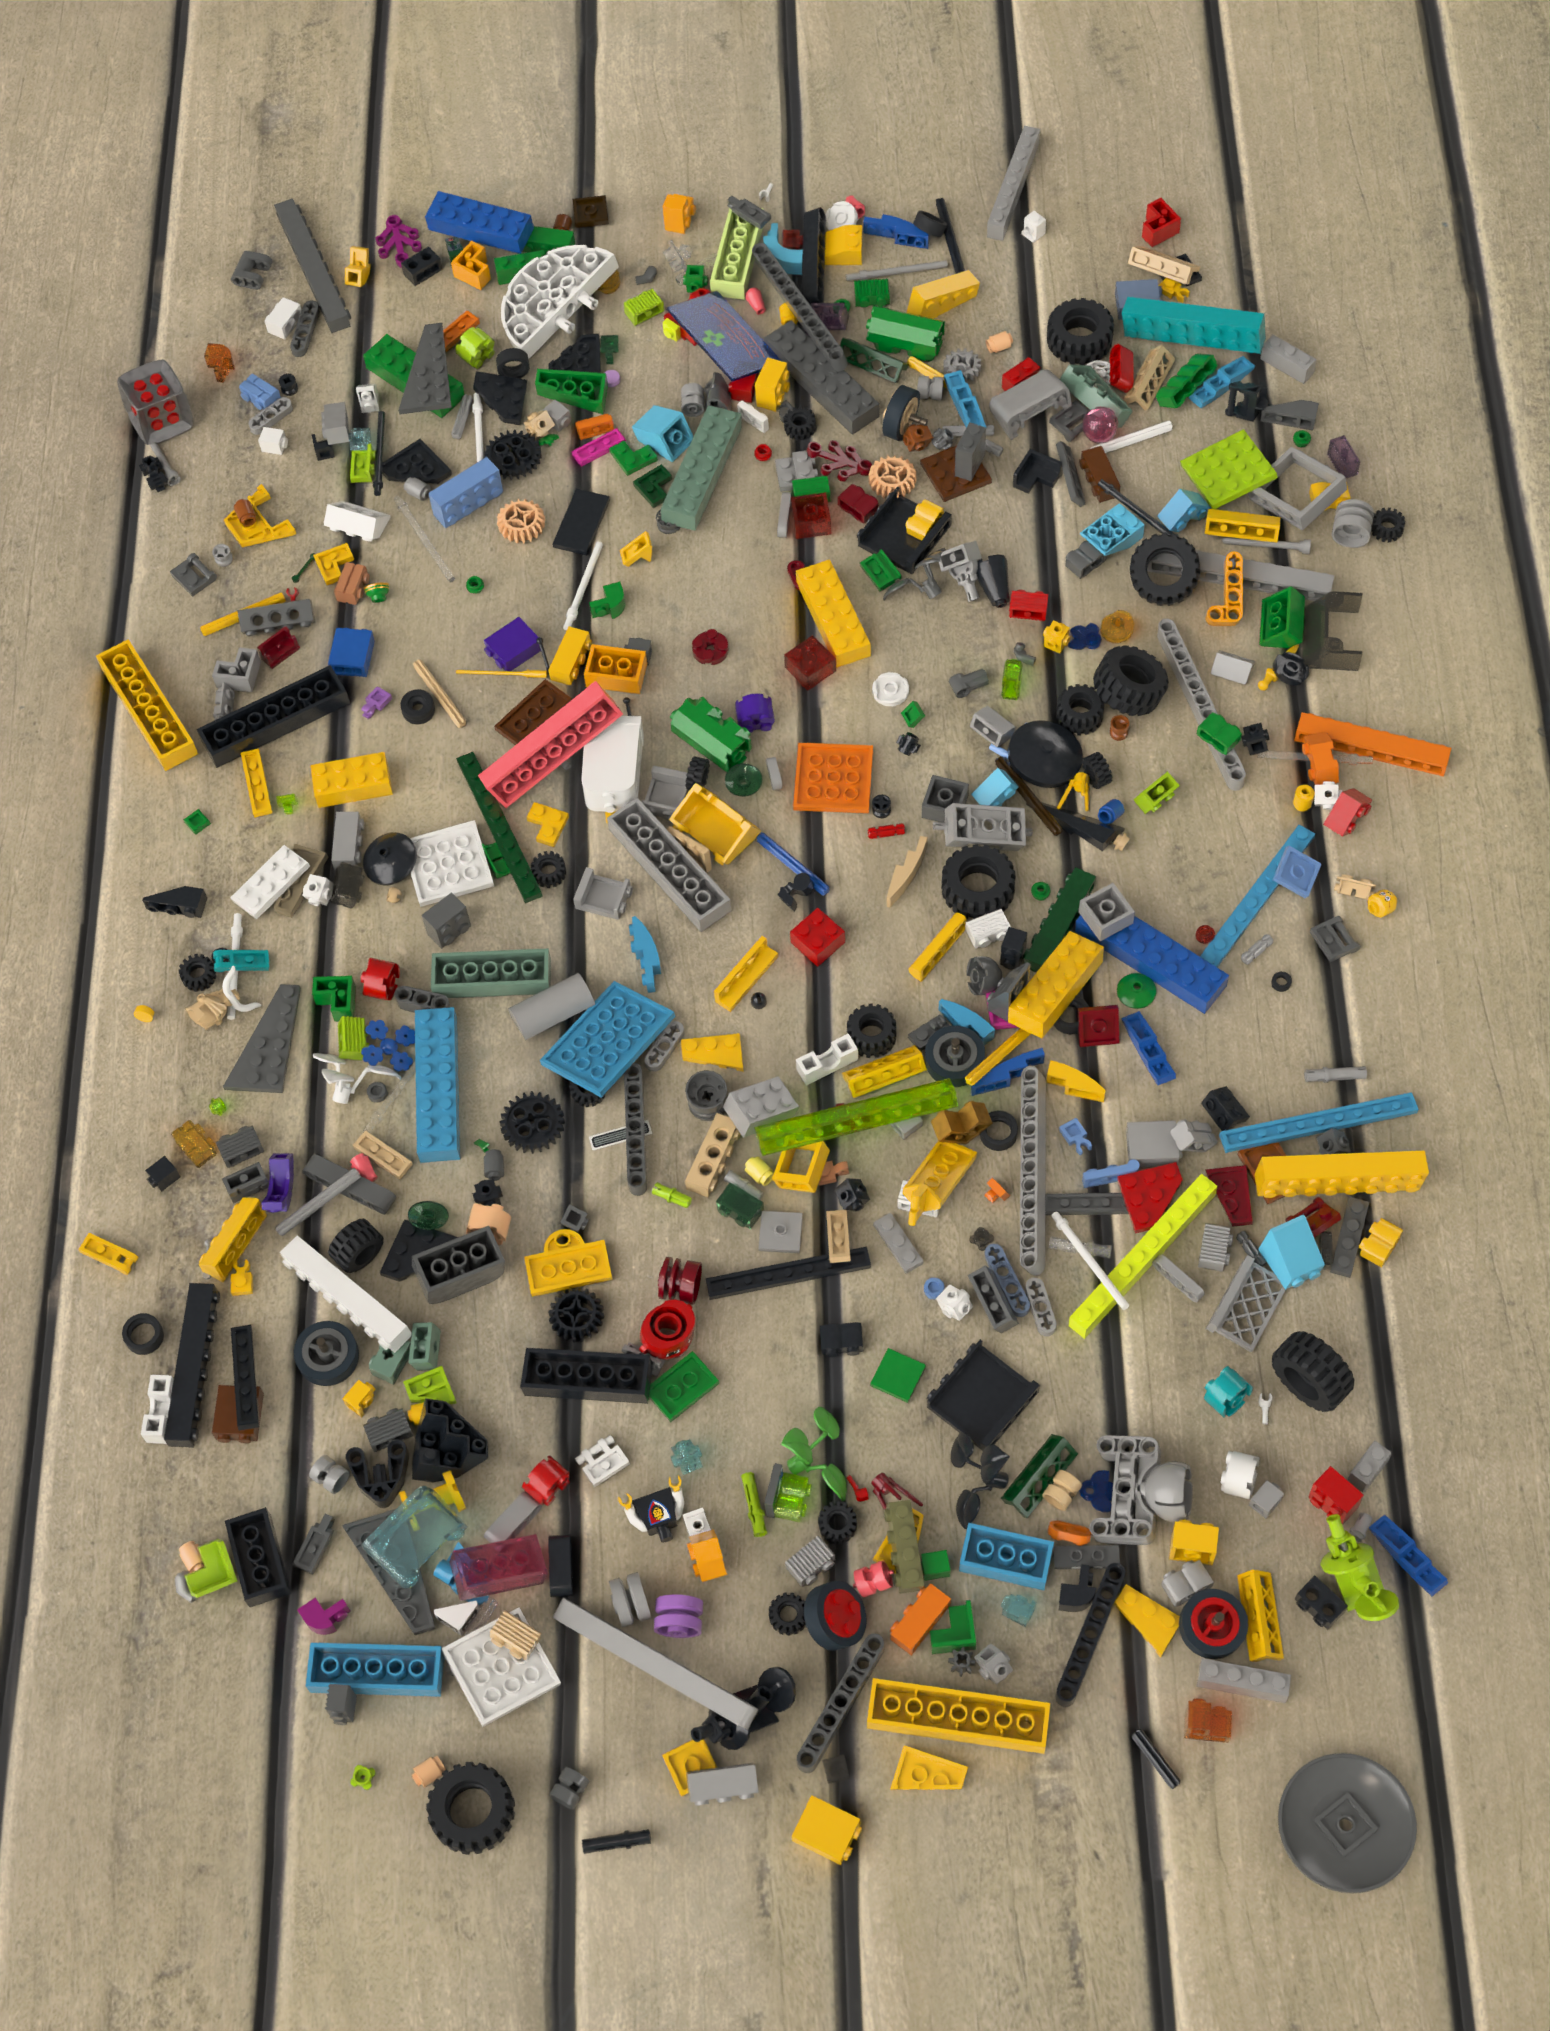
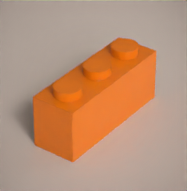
(919, 1618)

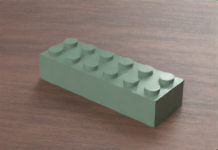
(491, 973)

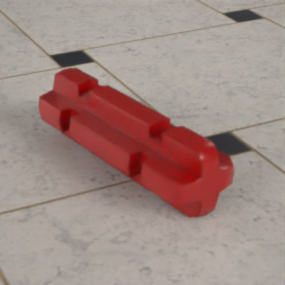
(885, 831)

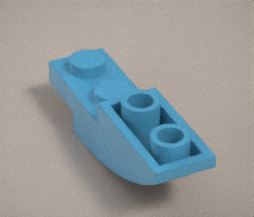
(645, 951)

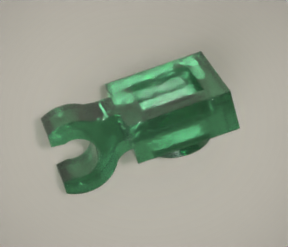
(609, 345)

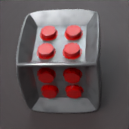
(155, 401)

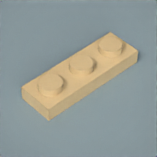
(382, 1155)
(838, 1236)

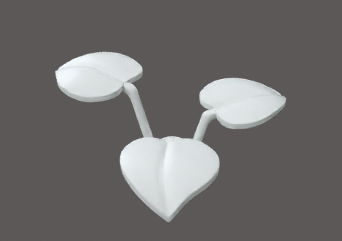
(342, 1086)

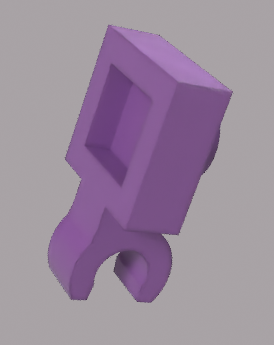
(375, 700)

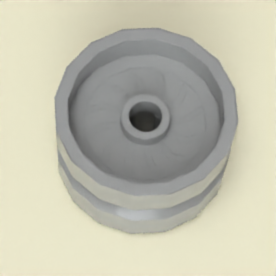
(629, 1599)

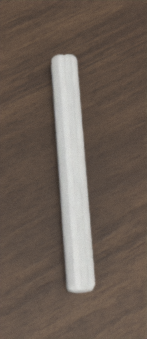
(1136, 436)

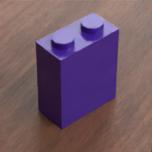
(512, 645)

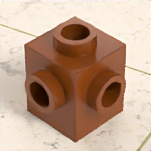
(917, 437)

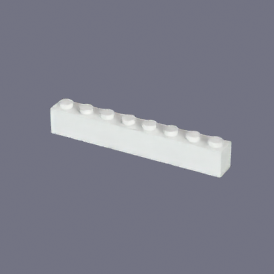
(346, 1294)

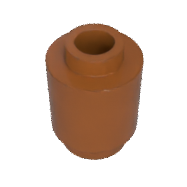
(245, 512)

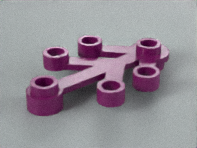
(395, 224)

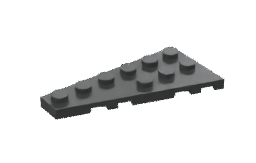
(428, 379)
(266, 1055)
(410, 1602)

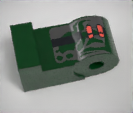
(453, 247)

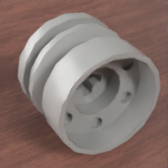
(1352, 523)

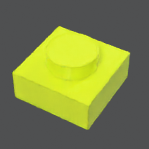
(671, 330)

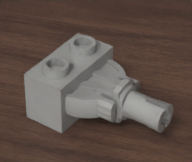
(963, 566)

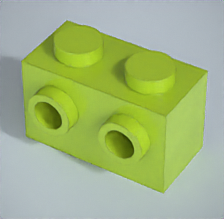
(1158, 791)

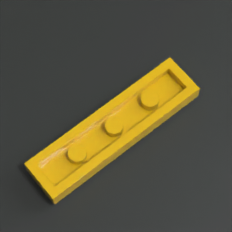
(256, 783)

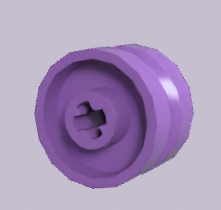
(678, 1616)

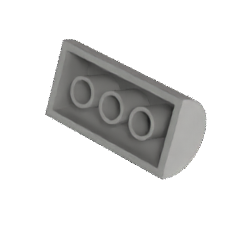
(551, 1006)

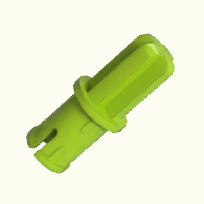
(672, 1195)

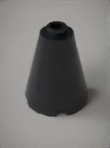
(994, 579)

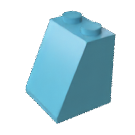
(664, 432)
(1292, 1252)

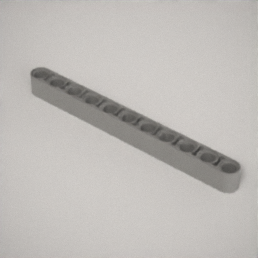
(1189, 678)
(1036, 1177)
(656, 1663)

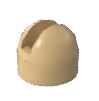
(392, 895)

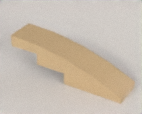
(905, 874)

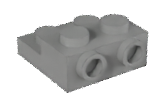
(794, 468)

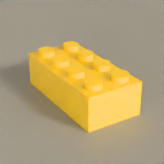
(351, 779)

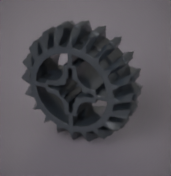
(560, 1311)

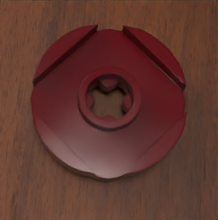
(706, 639)

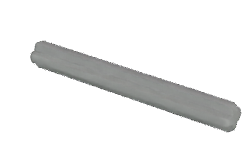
(317, 1202)

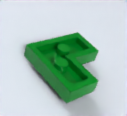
(632, 461)

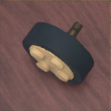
(902, 412)

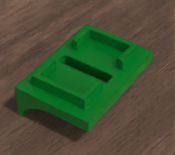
(493, 853)

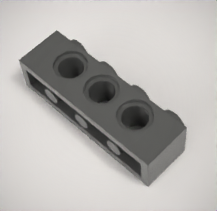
(247, 617)

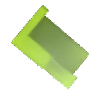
(216, 1570)

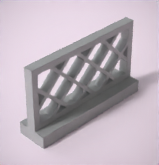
(1230, 1299)

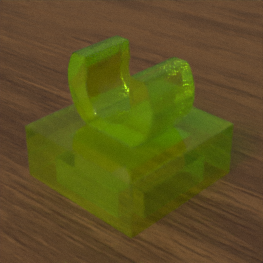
(287, 802)

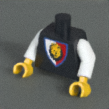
(656, 1511)

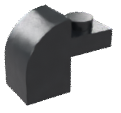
(1078, 1597)

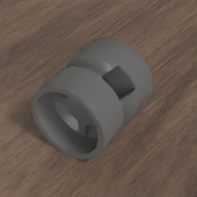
(568, 1795)

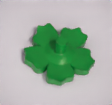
(548, 439)

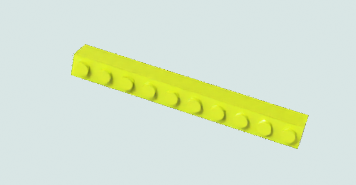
(1142, 1255)

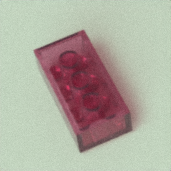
(498, 1567)

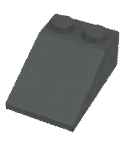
(1008, 990)

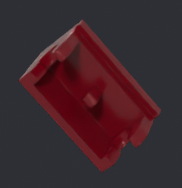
(278, 647)

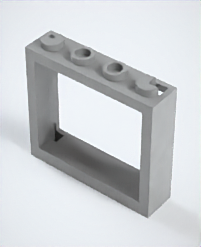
(1302, 518)

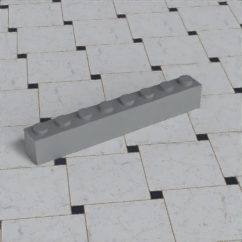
(1013, 183)

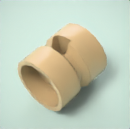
(1061, 1490)

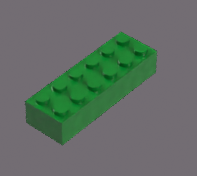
(393, 364)

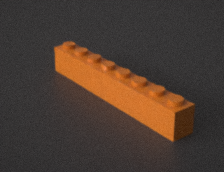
(1377, 744)

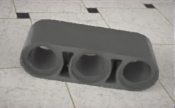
(416, 996)

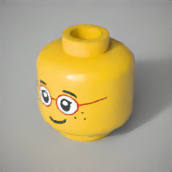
(1382, 902)

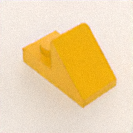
(636, 549)

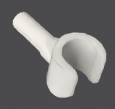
(765, 193)
(1265, 1404)

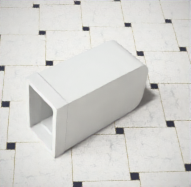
(613, 765)

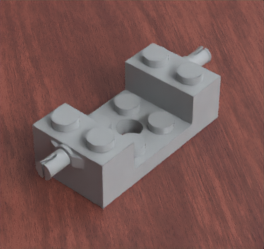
(966, 826)

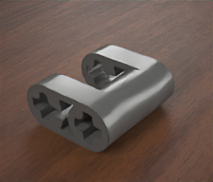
(251, 260)

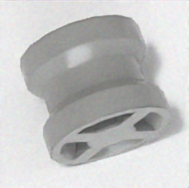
(224, 551)

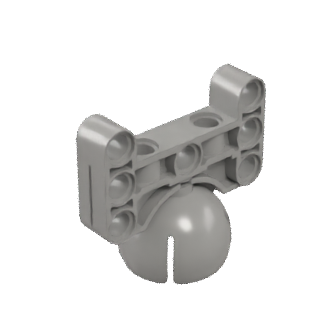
(1155, 1492)

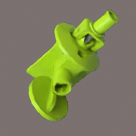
(1357, 1574)

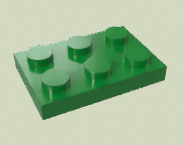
(682, 1386)

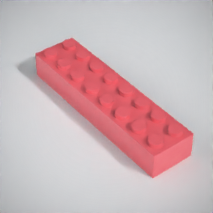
(550, 744)

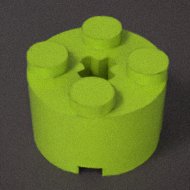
(475, 347)

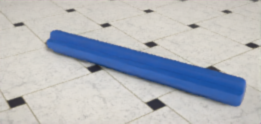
(791, 862)

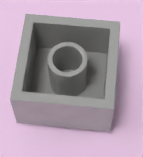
(1106, 911)

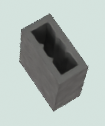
(970, 451)

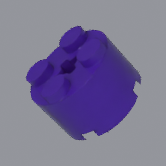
(755, 712)

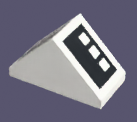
(458, 1616)

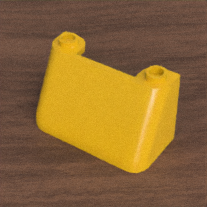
(714, 824)

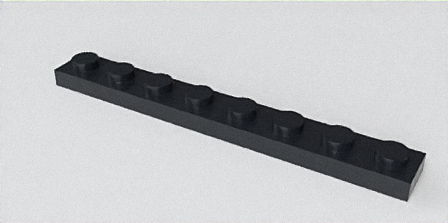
(784, 1274)

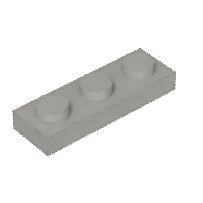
(898, 1243)

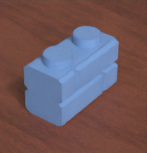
(258, 392)

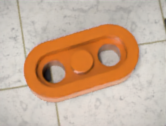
(1069, 1532)

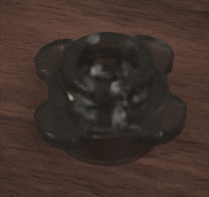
(987, 1238)

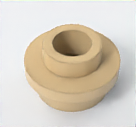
(1120, 841)

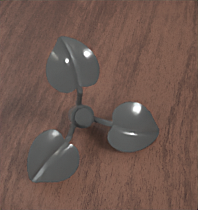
(929, 585)

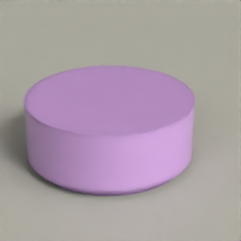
(613, 378)

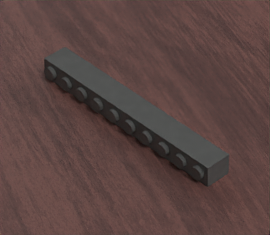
(312, 265)

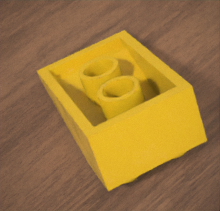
(844, 245)

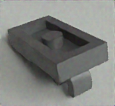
(922, 1034)

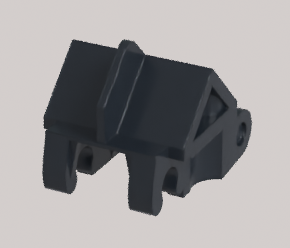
(1253, 401)

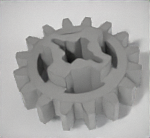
(963, 361)

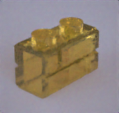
(194, 1144)

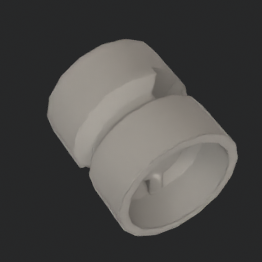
(930, 387)
(692, 399)
(329, 1474)

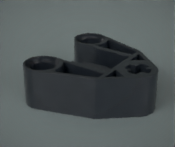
(397, 1471)

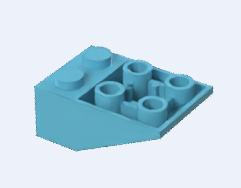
(1114, 531)

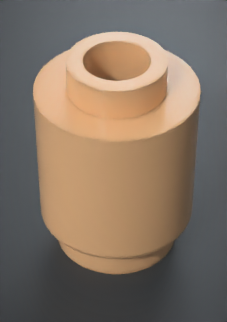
(999, 342)
(191, 1556)
(428, 1771)

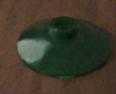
(743, 773)
(428, 1215)

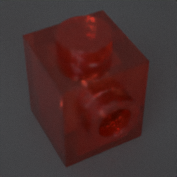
(791, 239)

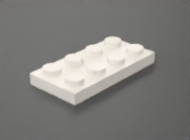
(270, 882)

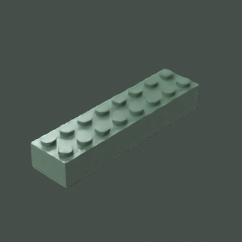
(701, 467)

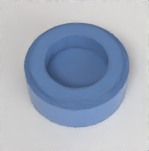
(933, 1288)

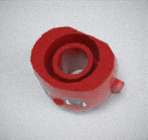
(672, 1315)

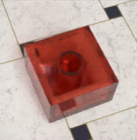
(811, 515)
(810, 662)

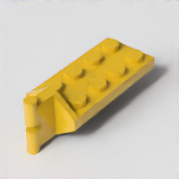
(937, 1178)

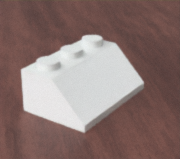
(355, 520)

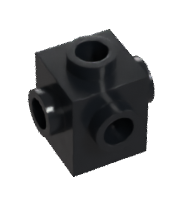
(1255, 738)
(487, 1193)
(852, 1194)

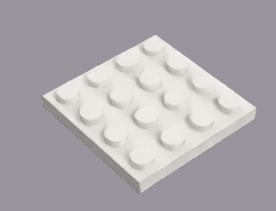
(449, 863)
(493, 1677)

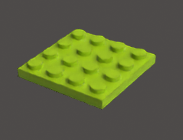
(1228, 469)

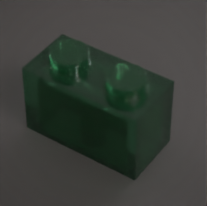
(740, 1206)

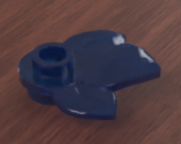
(1085, 637)
(1102, 1491)

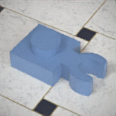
(1075, 1133)

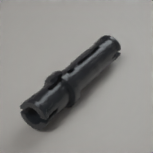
(611, 1842)

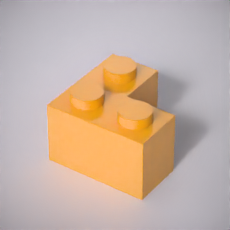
(678, 212)
(471, 266)
(708, 1555)

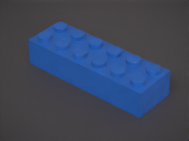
(479, 222)

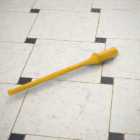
(528, 673)

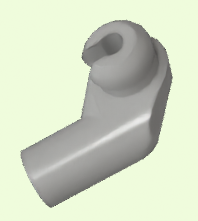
(182, 1587)

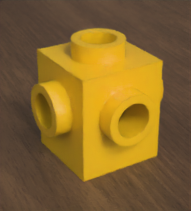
(1056, 636)

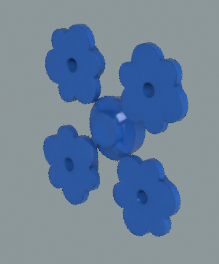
(388, 1046)

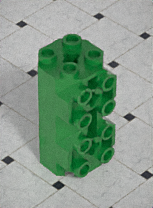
(899, 330)
(709, 734)

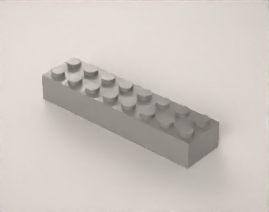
(669, 864)

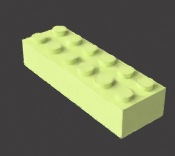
(735, 257)

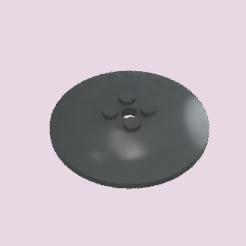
(1368, 1797)

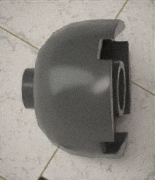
(983, 975)

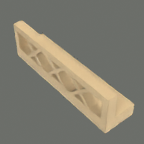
(1162, 264)
(1148, 372)

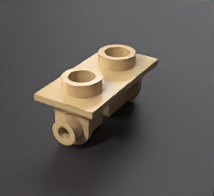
(1347, 884)

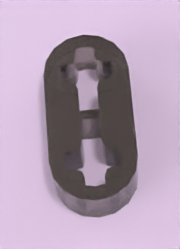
(1325, 1248)

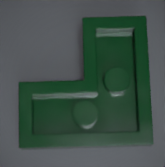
(650, 485)

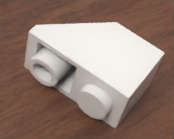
(368, 397)

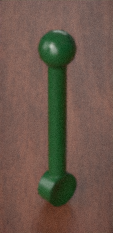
(295, 578)

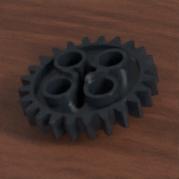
(522, 447)
(528, 1107)

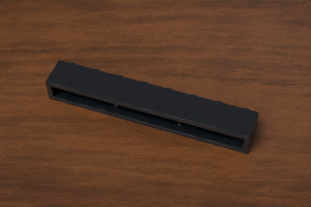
(191, 1365)

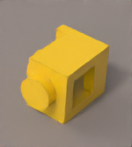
(359, 1397)

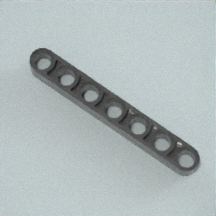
(636, 1137)
(840, 1713)

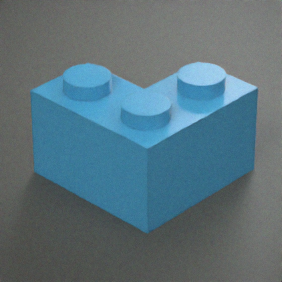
(1182, 508)

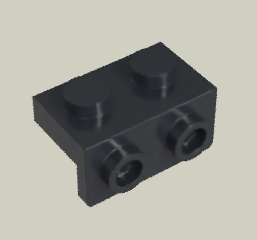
(1224, 1108)

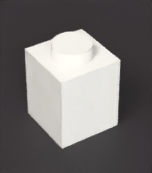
(273, 440)

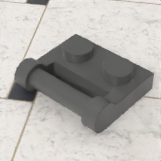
(1067, 418)
(189, 579)
(1329, 940)

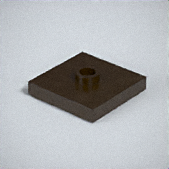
(590, 211)

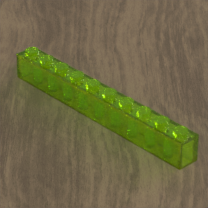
(856, 1117)

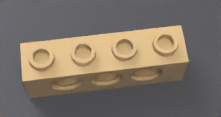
(703, 1184)

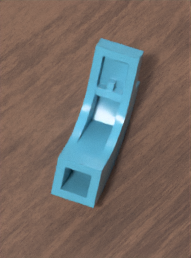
(789, 259)

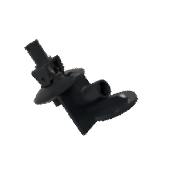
(773, 1694)

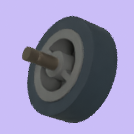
(953, 1054)
(326, 1353)

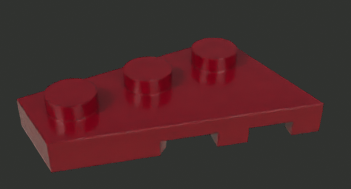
(1233, 1193)

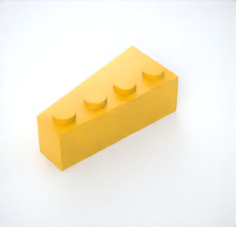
(943, 294)

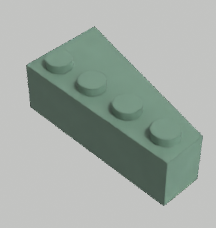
(1094, 391)

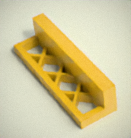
(745, 974)
(884, 1071)
(1252, 1599)

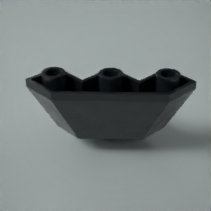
(445, 1443)

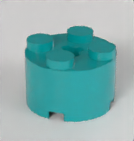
(1227, 1392)

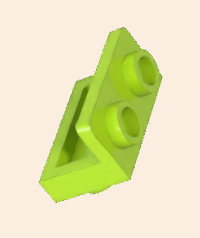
(363, 465)

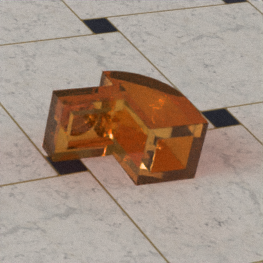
(219, 358)

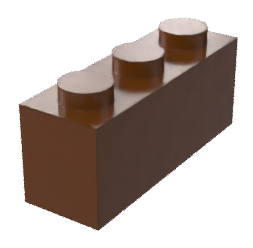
(1096, 468)

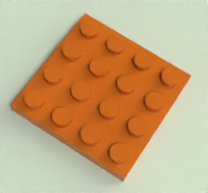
(833, 778)

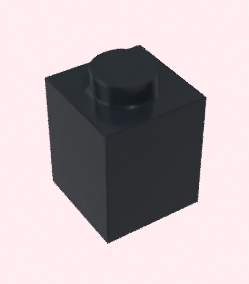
(162, 1174)

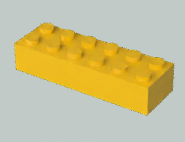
(833, 613)
(1055, 984)

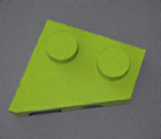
(430, 1385)

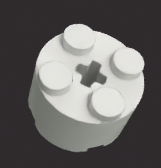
(1239, 1474)

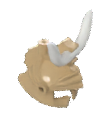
(212, 1007)

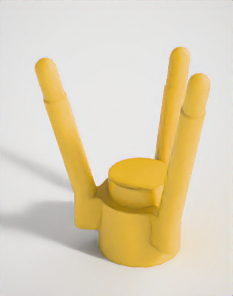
(1080, 784)

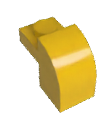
(359, 268)

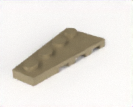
(291, 899)

